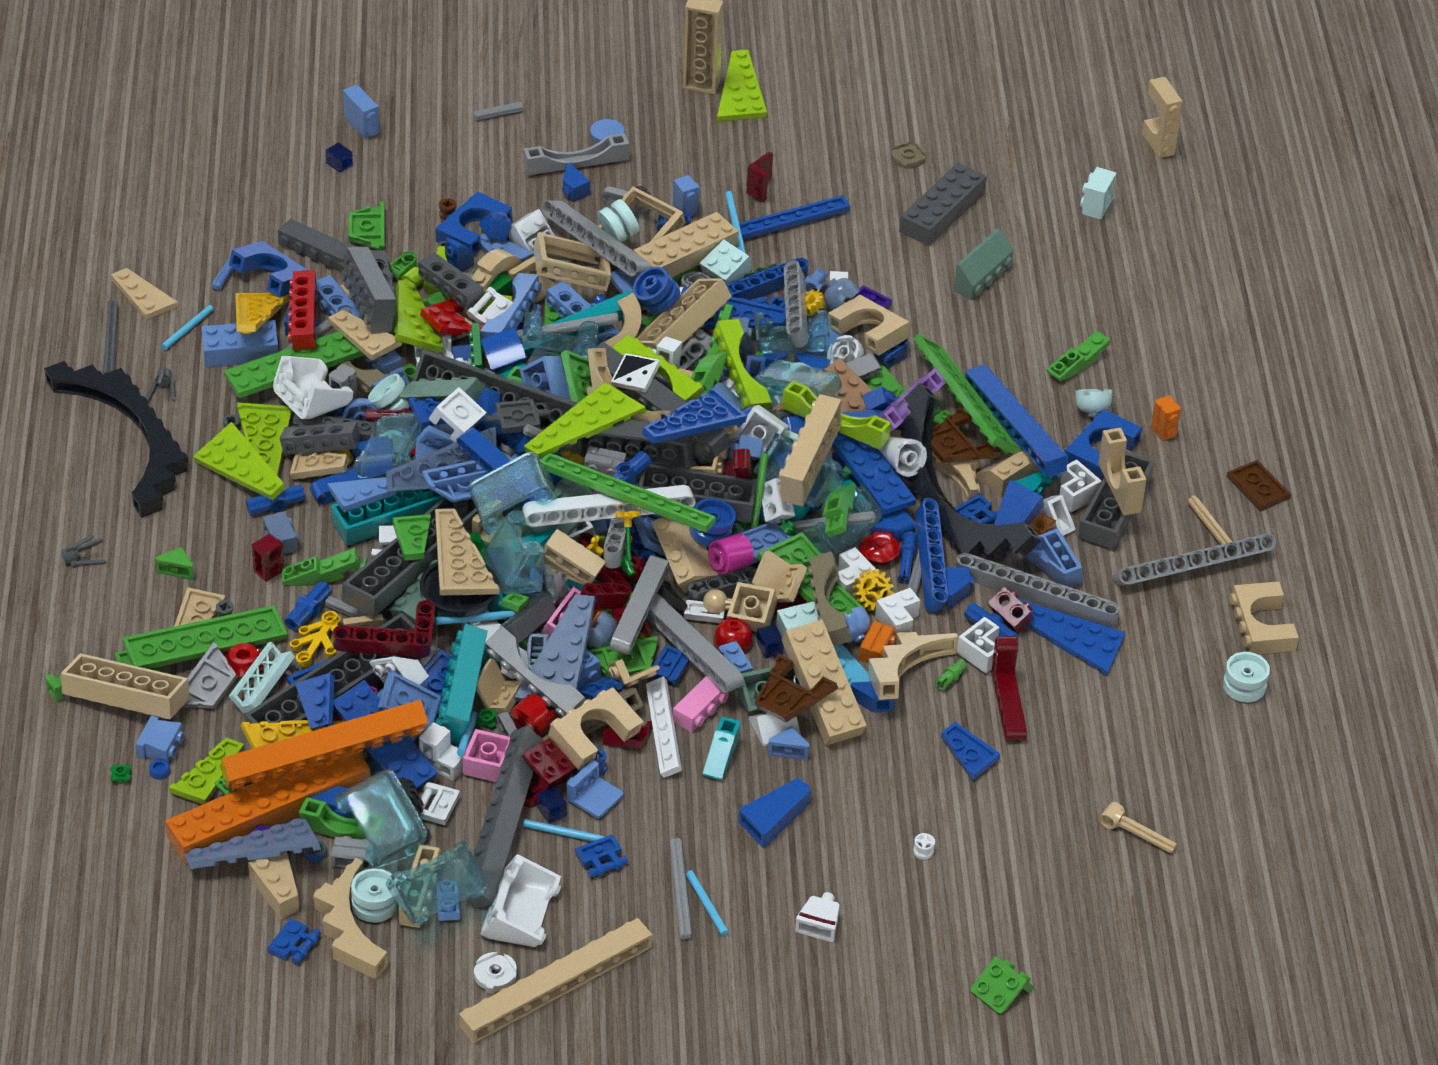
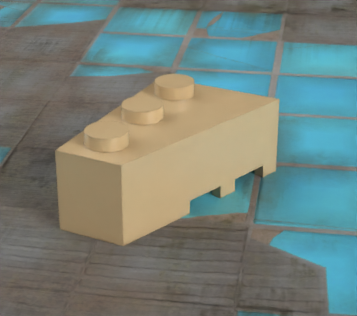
(571, 558)
(276, 883)

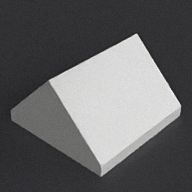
(769, 726)

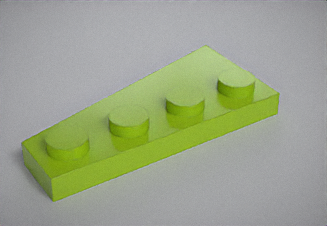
(199, 782)

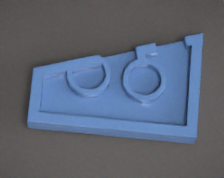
(359, 492)

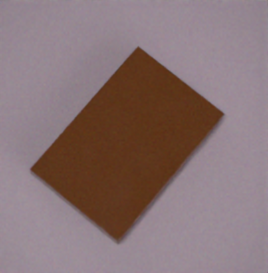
(1258, 485)

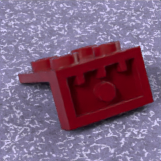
(549, 764)

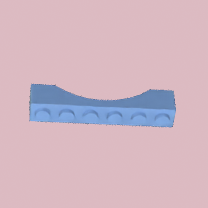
(525, 291)

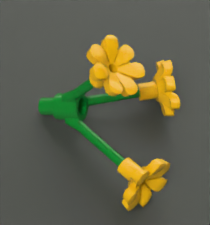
(626, 563)

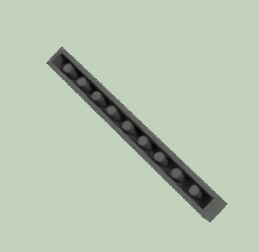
(661, 398)
(504, 812)

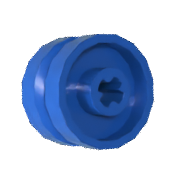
(656, 290)
(724, 523)

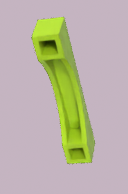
(729, 337)
(681, 382)
(869, 430)

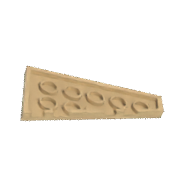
(459, 561)

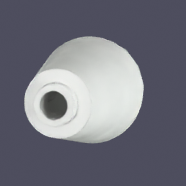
(904, 455)

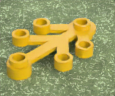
(304, 658)

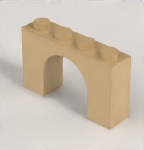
(1163, 131)
(859, 311)
(1126, 484)
(1258, 636)
(606, 707)

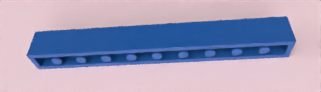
(1018, 422)

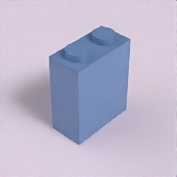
(361, 111)

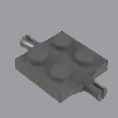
(515, 415)

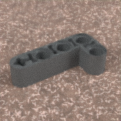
(723, 582)
(531, 617)

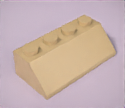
(1005, 469)
(686, 556)

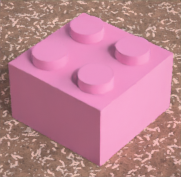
(485, 755)

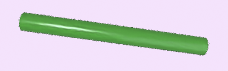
(759, 490)

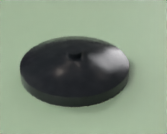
(454, 605)

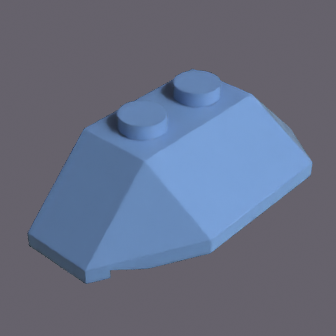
(454, 480)

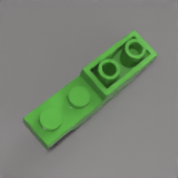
(1079, 359)
(709, 370)
(837, 507)
(315, 571)

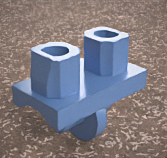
(816, 280)

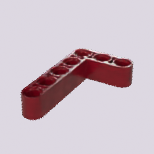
(740, 467)
(613, 588)
(389, 641)
(1007, 689)

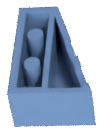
(1057, 559)

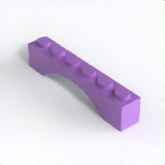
(898, 409)

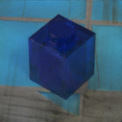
(339, 157)
(770, 641)
(551, 805)

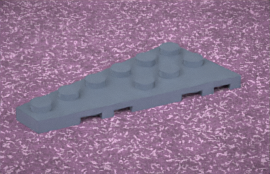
(410, 475)
(565, 650)
(257, 845)

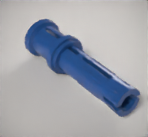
(908, 551)

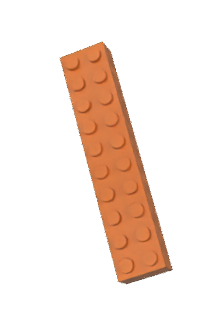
(323, 744)
(261, 804)

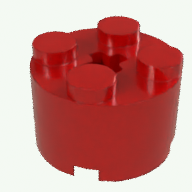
(533, 713)

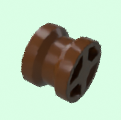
(447, 207)

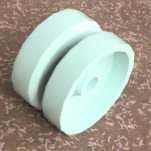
(619, 221)
(386, 394)
(1246, 677)
(371, 897)

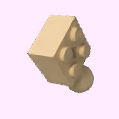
(749, 603)

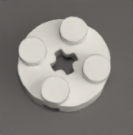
(495, 982)

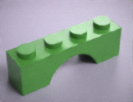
(326, 822)

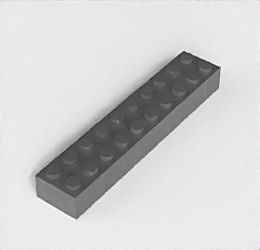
(436, 365)
(389, 575)
(347, 669)

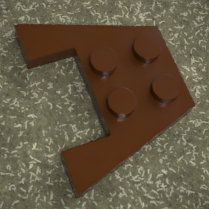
(953, 446)
(786, 699)

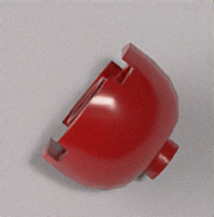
(733, 630)

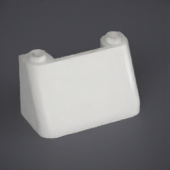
(303, 388)
(521, 903)

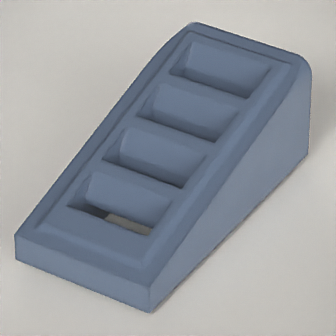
(535, 639)

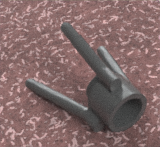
(163, 378)
(71, 554)

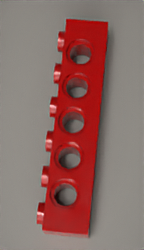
(302, 310)

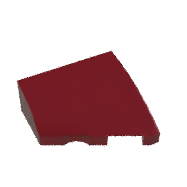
(610, 737)

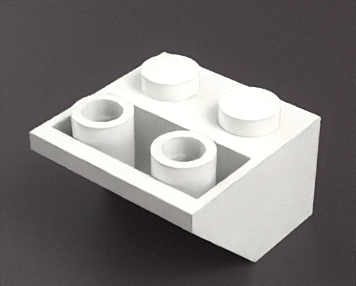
(526, 229)
(405, 667)

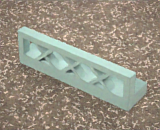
(272, 672)

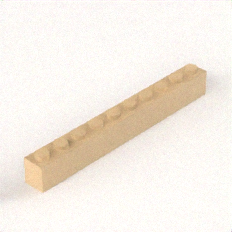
(555, 980)

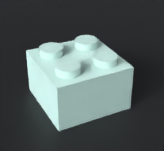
(1098, 193)
(726, 263)
(796, 616)

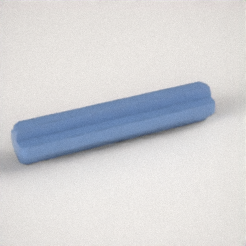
(222, 276)

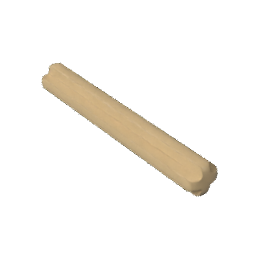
(1209, 521)

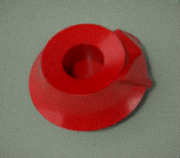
(880, 548)
(242, 657)

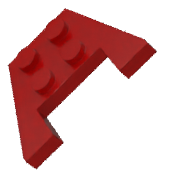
(445, 319)

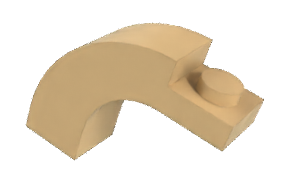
(493, 264)
(632, 318)

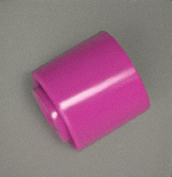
(730, 554)

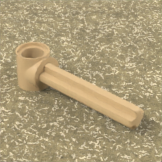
(1115, 816)

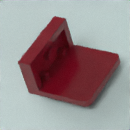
(758, 176)

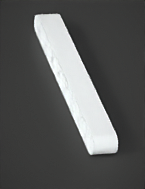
(595, 507)

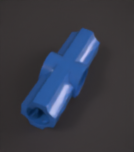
(630, 470)
(288, 496)
(308, 606)
(976, 613)

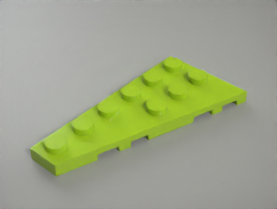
(741, 90)
(410, 326)
(587, 418)
(262, 429)
(237, 460)

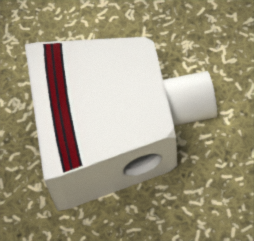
(819, 917)

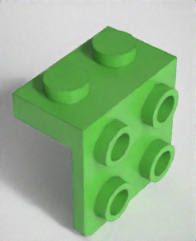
(1000, 984)

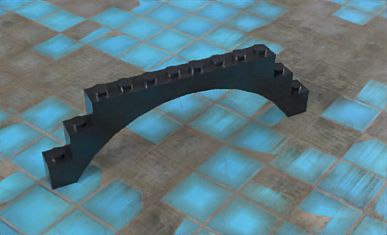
(119, 392)
(964, 533)

